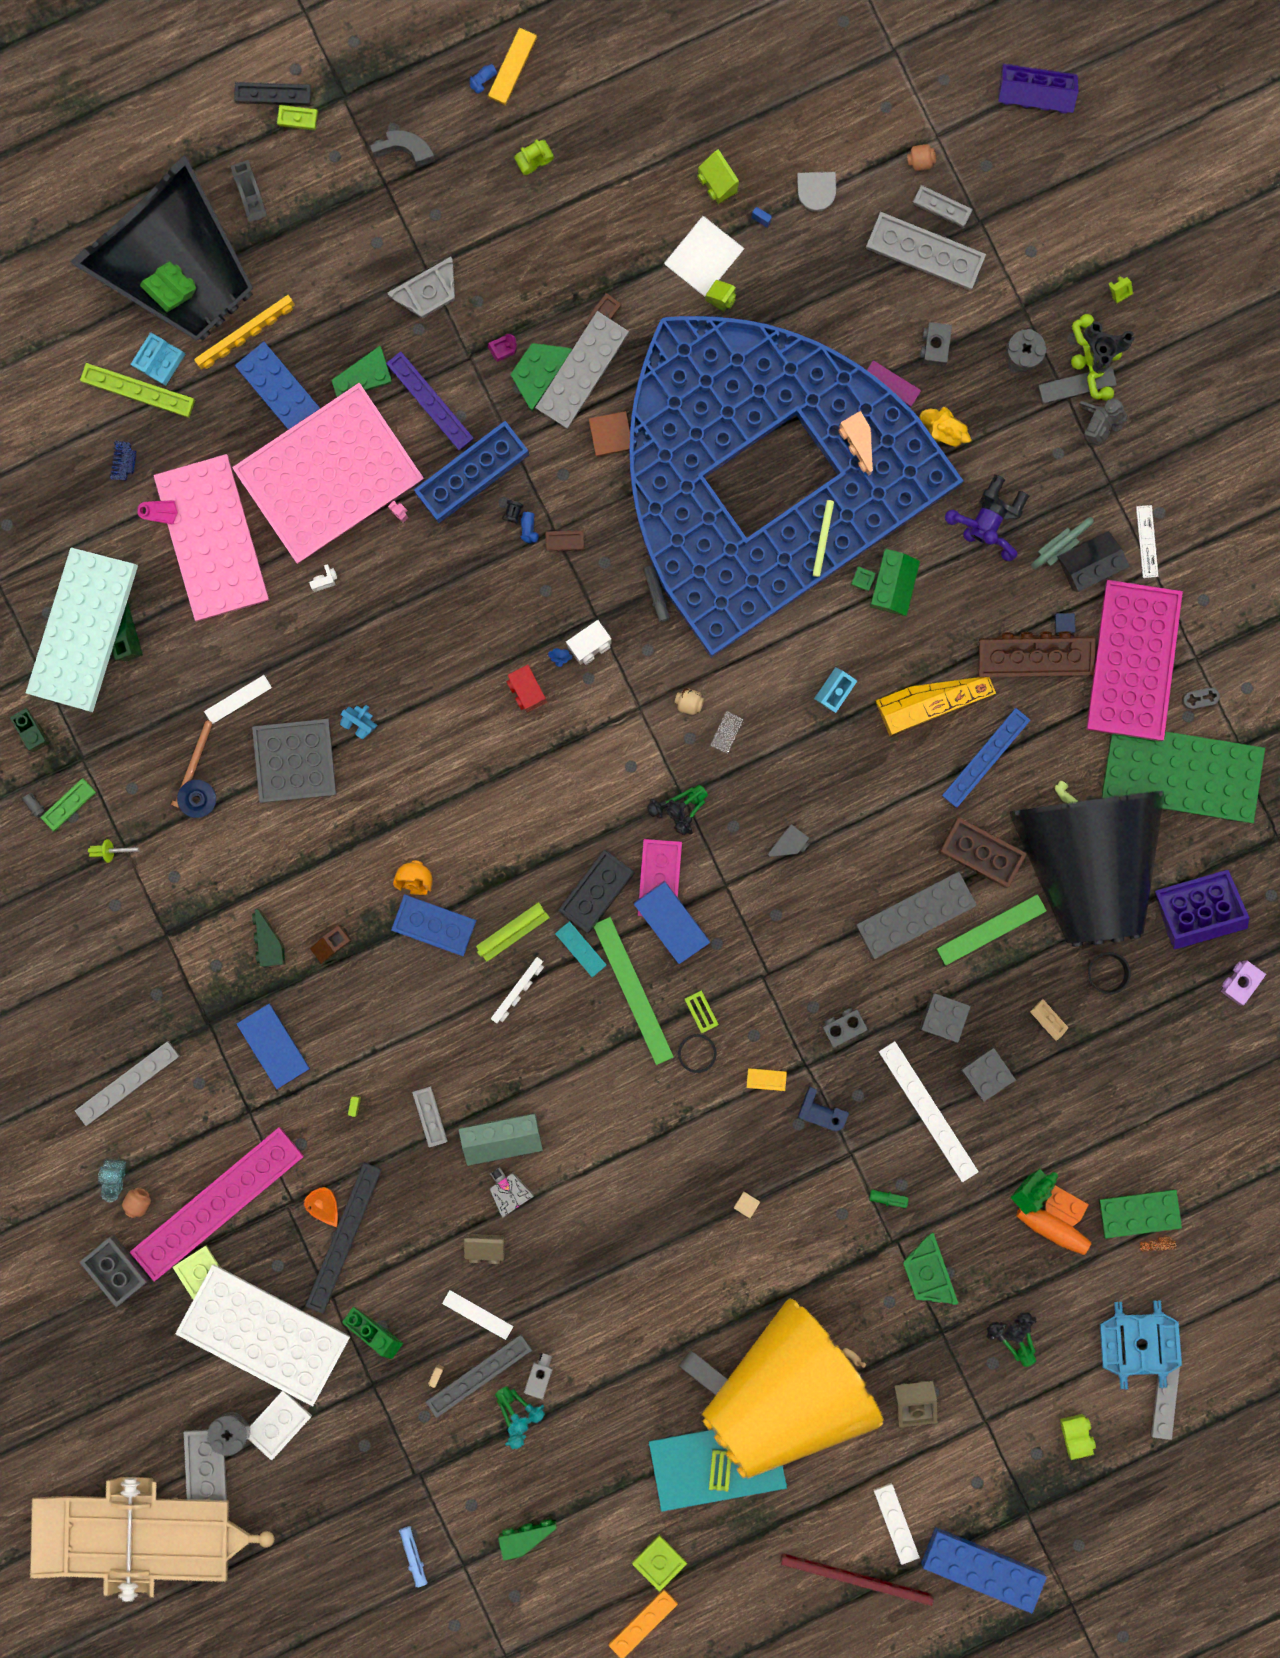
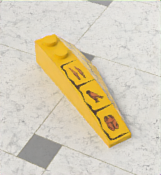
(930, 701)

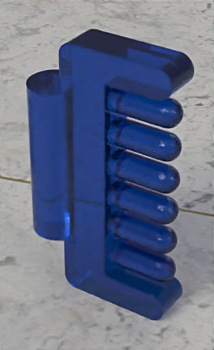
(127, 461)

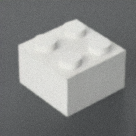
(589, 642)

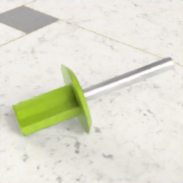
(107, 850)

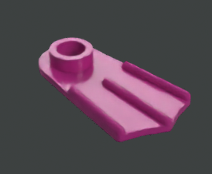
(159, 511)

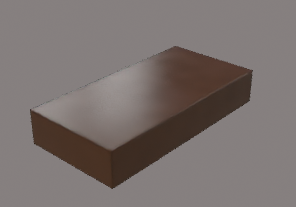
(564, 540)

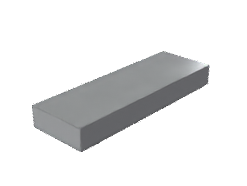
(942, 206)
(430, 1116)

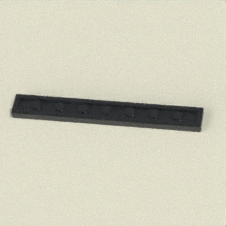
(343, 1237)

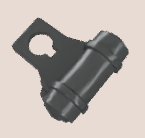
(1103, 419)

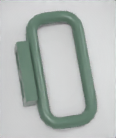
(1062, 543)

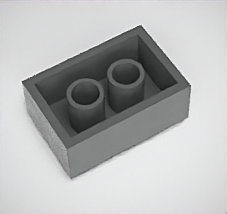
(114, 1270)

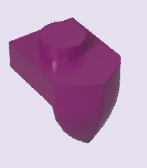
(503, 347)

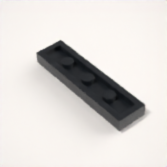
(272, 93)

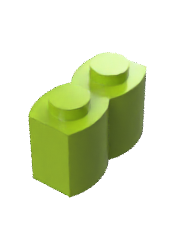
(1077, 1436)

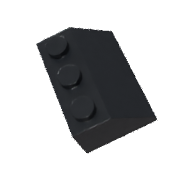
(1093, 561)

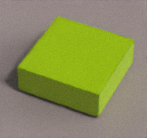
(354, 1106)

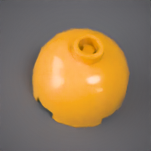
(413, 877)

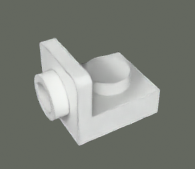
(321, 582)

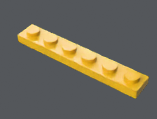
(239, 336)

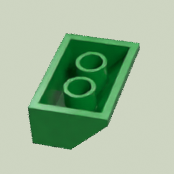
(894, 582)

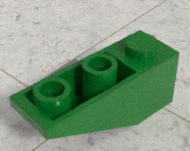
(372, 1333)
(520, 1541)

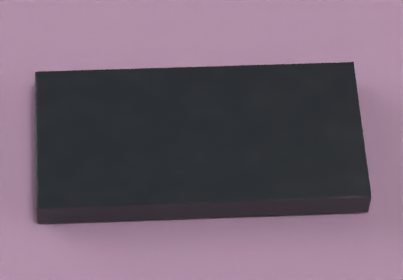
(596, 891)

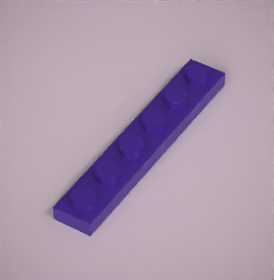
(430, 401)

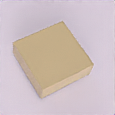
(746, 1204)
(436, 1375)

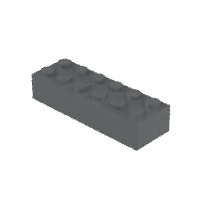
(915, 915)

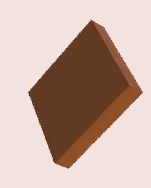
(610, 433)

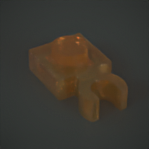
(1162, 1243)

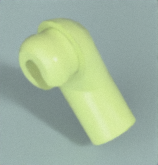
(1065, 796)

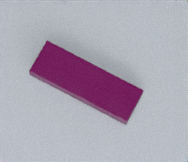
(899, 386)

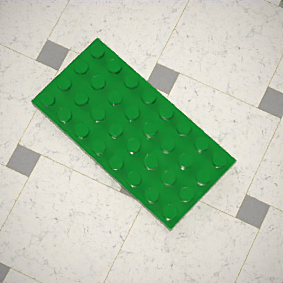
(1193, 772)

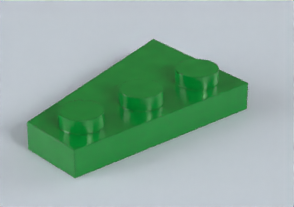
(369, 372)

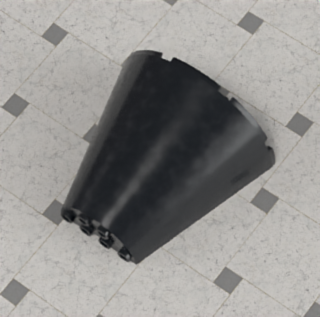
(177, 227)
(1095, 862)

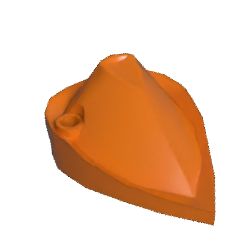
(322, 1205)

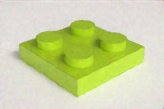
(659, 1563)

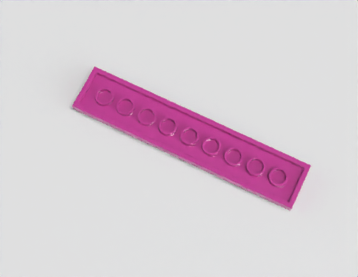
(216, 1204)

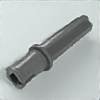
(656, 593)

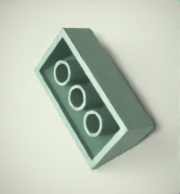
(500, 1139)

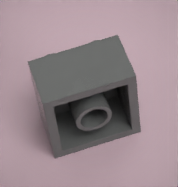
(944, 1017)
(987, 1074)

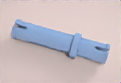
(416, 1565)

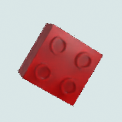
(528, 691)

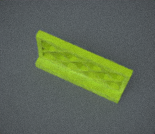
(512, 932)

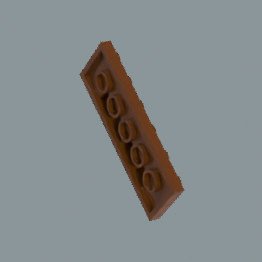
(1036, 655)

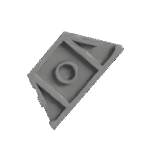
(427, 290)

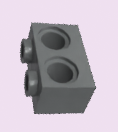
(846, 1032)

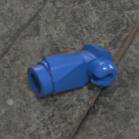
(482, 76)
(527, 525)

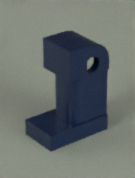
(820, 1114)

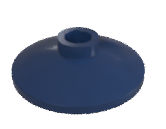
(203, 791)

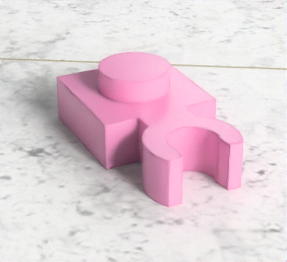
(399, 511)

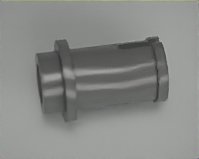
(33, 805)

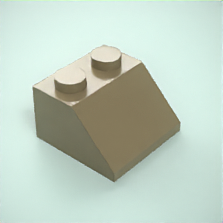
(484, 1247)
(916, 1404)

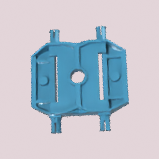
(1140, 1361)

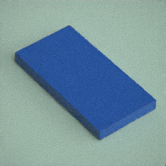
(671, 922)
(433, 925)
(273, 1046)

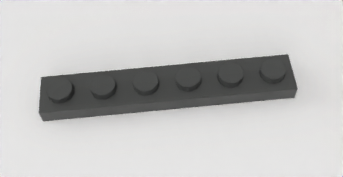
(478, 1375)

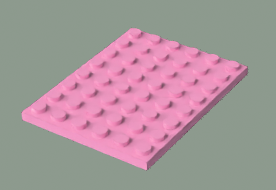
(328, 473)

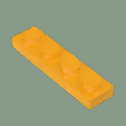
(643, 1624)

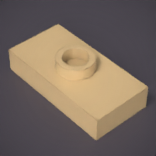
(1049, 1019)

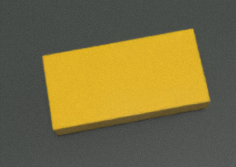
(766, 1079)

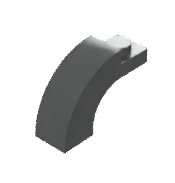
(404, 142)
(249, 190)

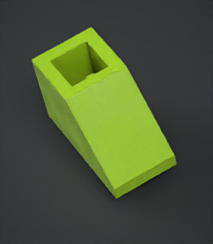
(721, 295)

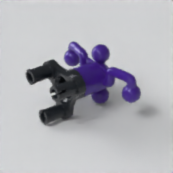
(990, 517)

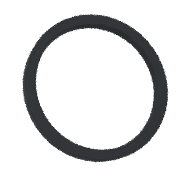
(702, 1070)

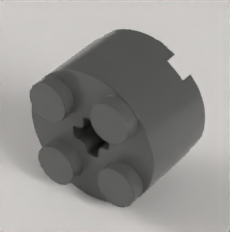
(1026, 361)
(221, 1442)

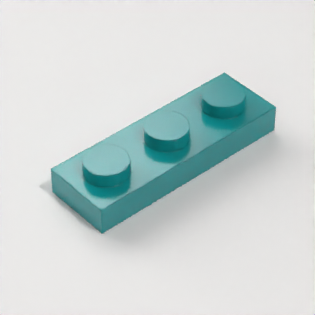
(580, 949)

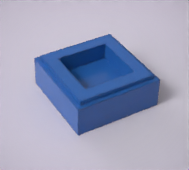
(761, 217)

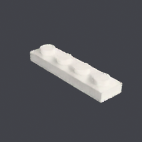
(523, 984)
(896, 1523)

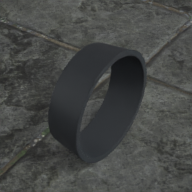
(1127, 973)

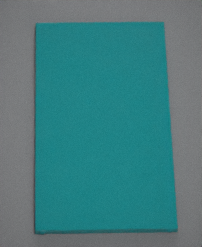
(684, 1469)

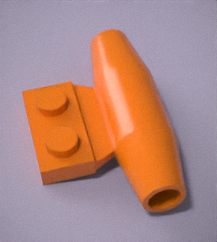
(1058, 1219)

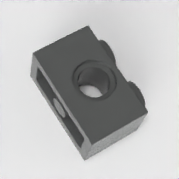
(939, 333)

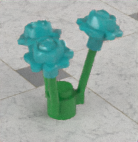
(518, 1425)

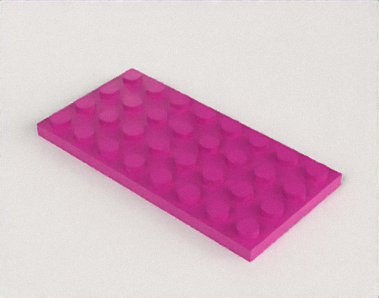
(1134, 660)

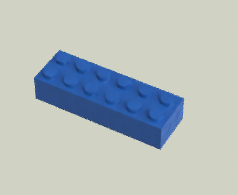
(471, 472)
(983, 1570)

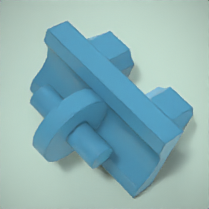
(360, 718)

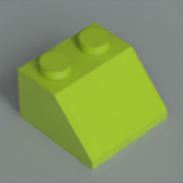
(718, 177)

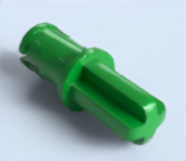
(888, 1199)

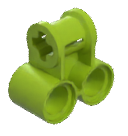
(533, 156)

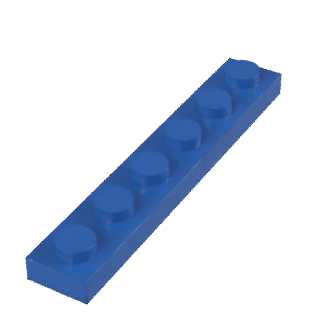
(986, 758)

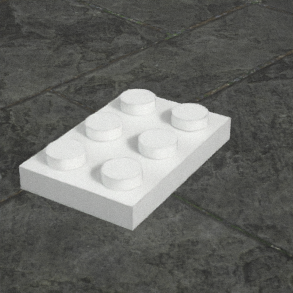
(278, 1424)

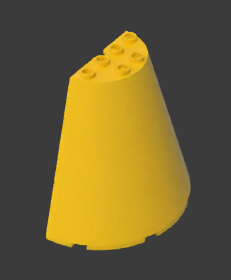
(789, 1397)

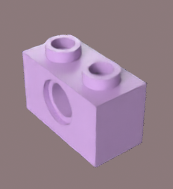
(1252, 976)

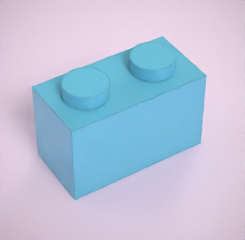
(835, 689)

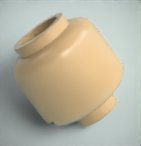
(689, 701)

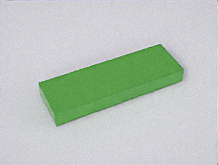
(68, 804)

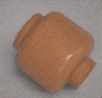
(922, 157)
(136, 1202)

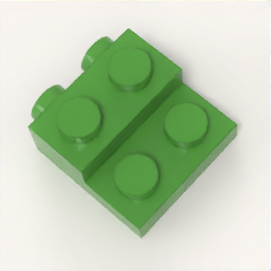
(169, 286)

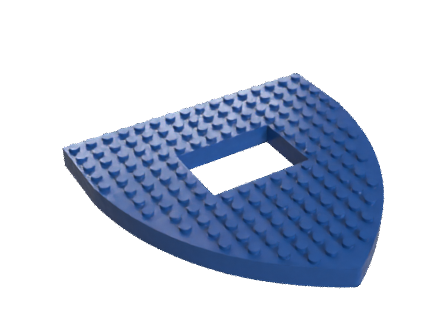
(715, 392)

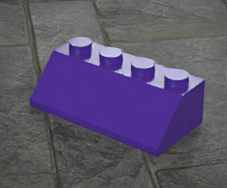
(1038, 88)

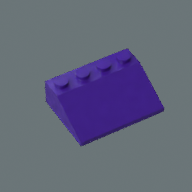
(1202, 909)

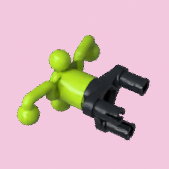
(1099, 351)

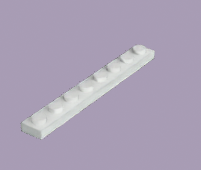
(928, 1111)

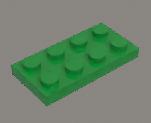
(1140, 1213)

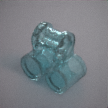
(111, 1179)

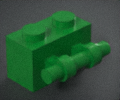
(1034, 1191)

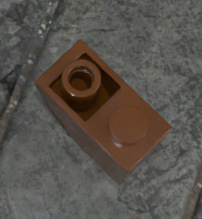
(330, 944)

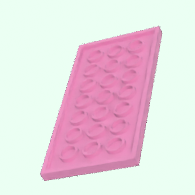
(212, 538)

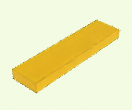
(512, 66)

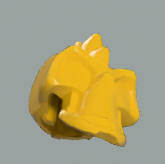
(945, 427)

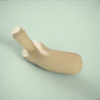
(854, 1357)

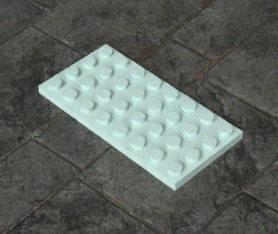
(81, 629)

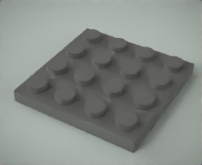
(294, 760)

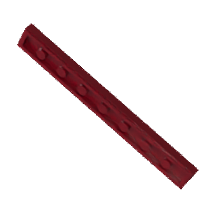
(857, 1579)

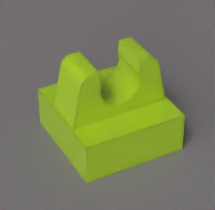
(1121, 289)

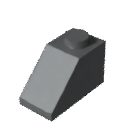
(790, 843)

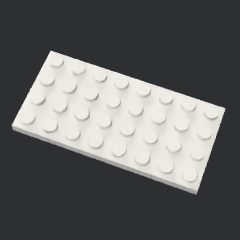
(262, 1335)

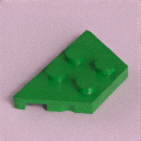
(538, 370)
(928, 1273)

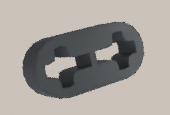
(1199, 694)

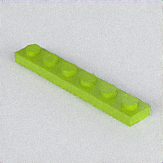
(137, 390)

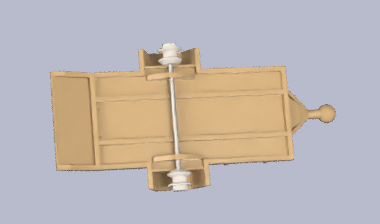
(136, 1540)

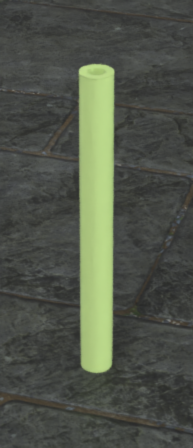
(823, 538)

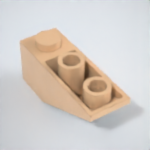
(858, 435)

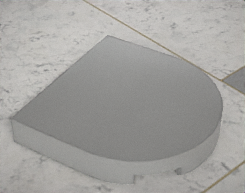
(816, 190)

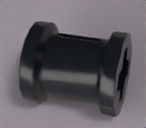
(513, 518)

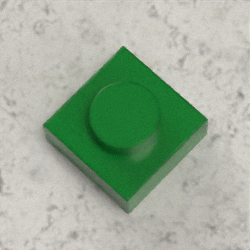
(863, 579)

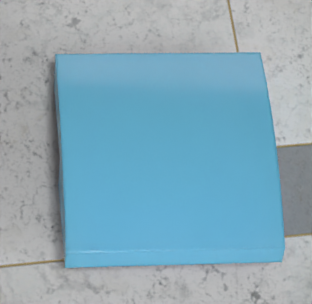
(158, 359)

